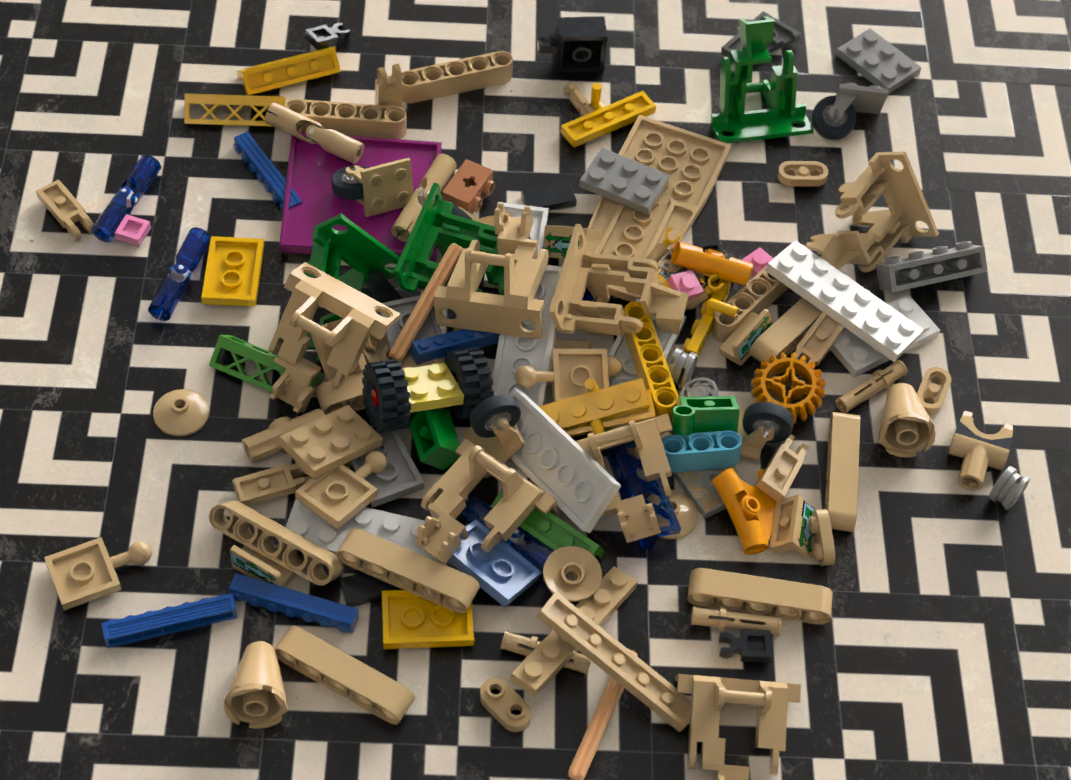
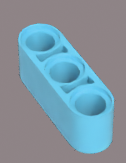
(703, 450)

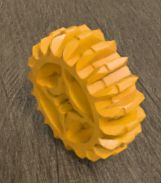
(790, 366)

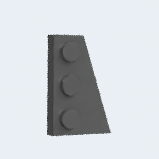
(782, 36)

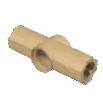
(267, 442)

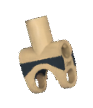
(979, 451)

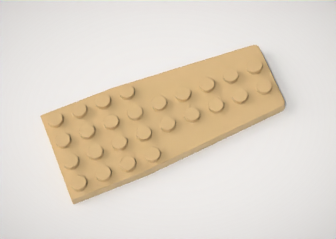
(693, 169)

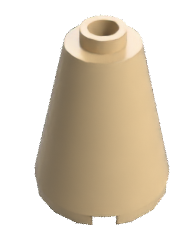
(905, 423)
(257, 688)

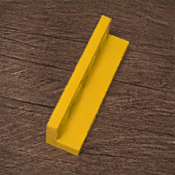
(289, 70)
(229, 100)

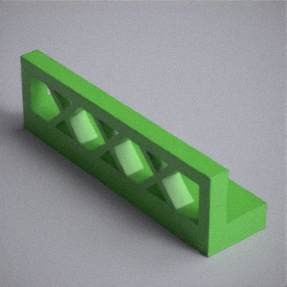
(253, 353)
(555, 531)

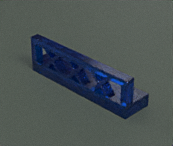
(632, 485)

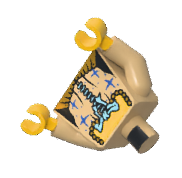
(662, 256)

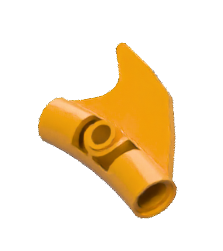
(711, 263)
(749, 509)

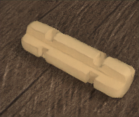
(578, 99)

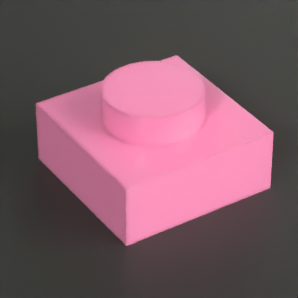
(132, 230)
(759, 259)
(686, 283)

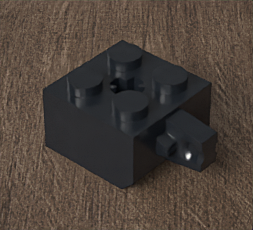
(577, 44)

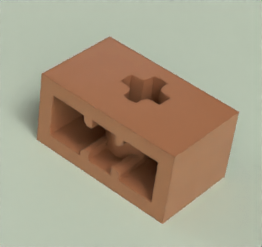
(469, 186)

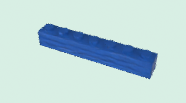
(264, 169)
(439, 345)
(294, 603)
(169, 620)

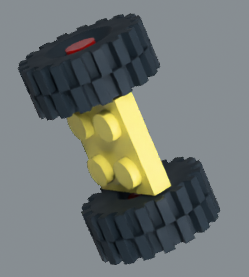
(396, 392)

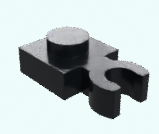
(324, 37)
(751, 645)

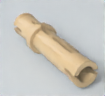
(879, 381)
(701, 616)
(511, 642)

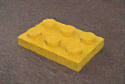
(233, 271)
(419, 623)

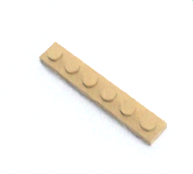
(554, 650)
(616, 661)

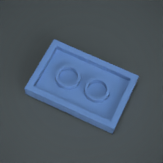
(499, 572)

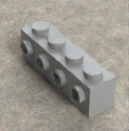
(932, 267)

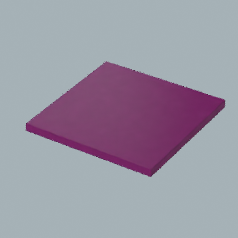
(311, 175)

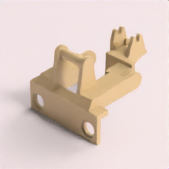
(899, 221)
(596, 271)
(521, 280)
(347, 338)
(446, 501)
(636, 517)
(708, 698)

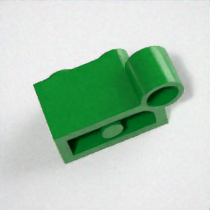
(705, 415)
(434, 437)

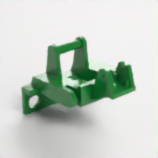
(779, 95)
(441, 228)
(354, 248)

